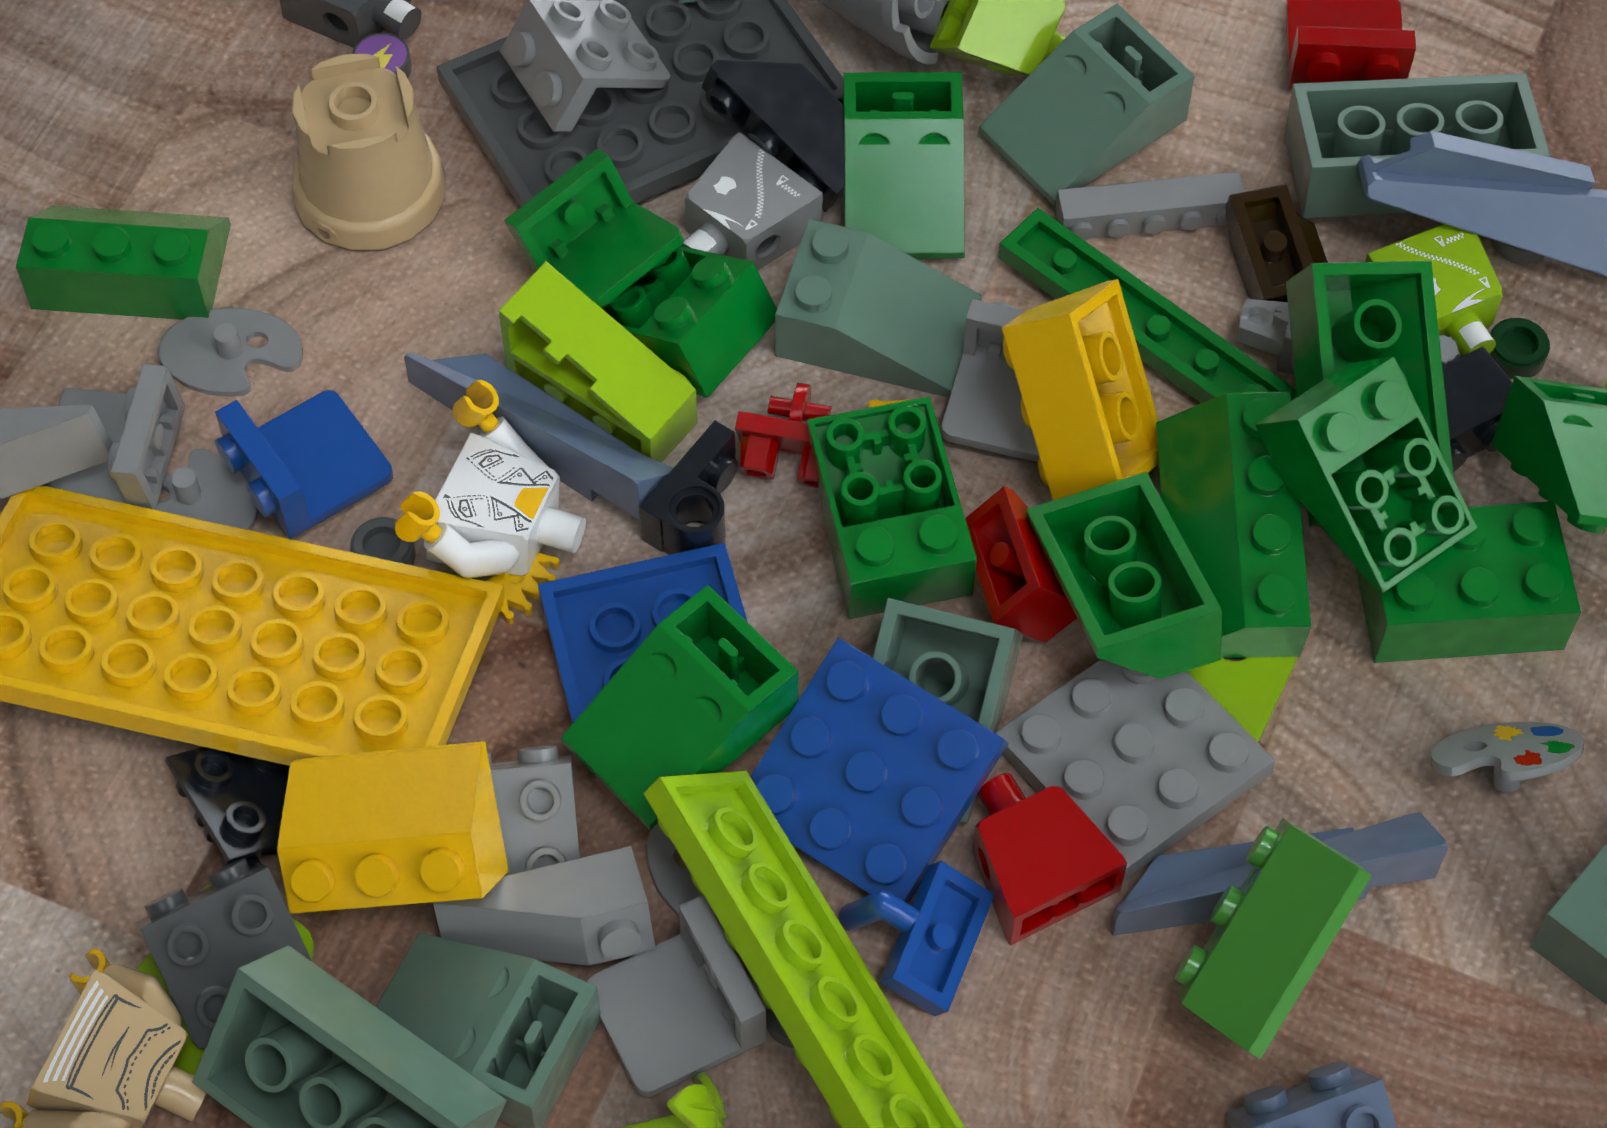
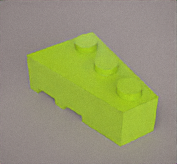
(595, 365)

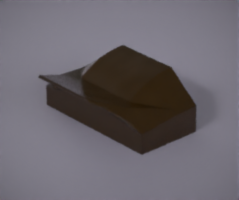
(1270, 241)

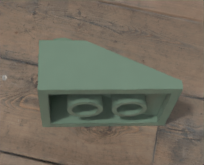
(871, 311)
(952, 658)

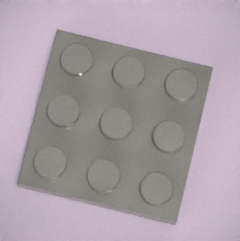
(1137, 755)

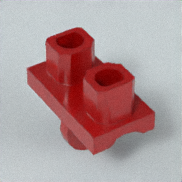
(766, 435)

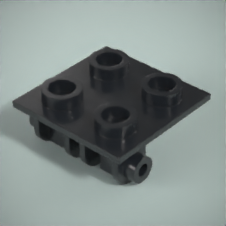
(233, 799)

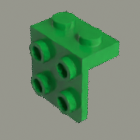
(593, 231)

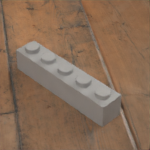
(1147, 205)

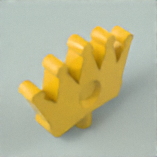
(523, 586)

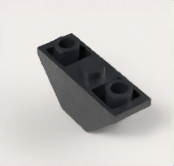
(785, 115)

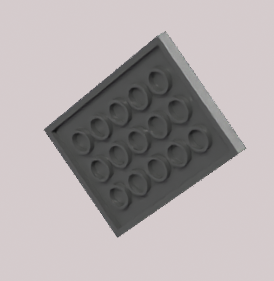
(649, 133)

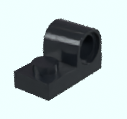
(692, 494)

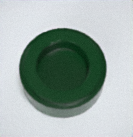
(1520, 347)

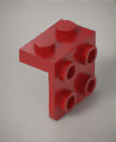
(1347, 41)

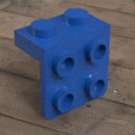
(303, 460)

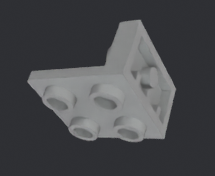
(142, 434)

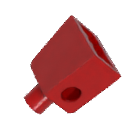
(1041, 857)

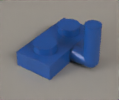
(934, 934)

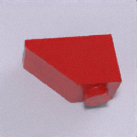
(1015, 570)

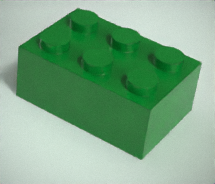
(1485, 595)

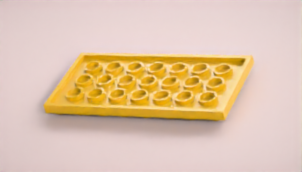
(229, 632)

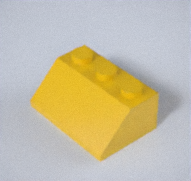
(1083, 389)
(390, 828)

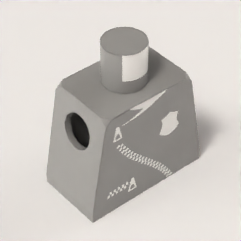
(749, 205)

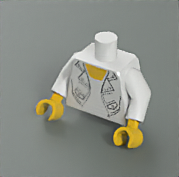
(494, 502)

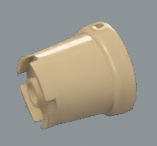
(362, 156)

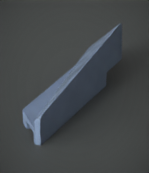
(1497, 194)
(564, 440)
(1188, 884)

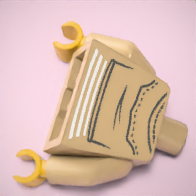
(112, 1057)

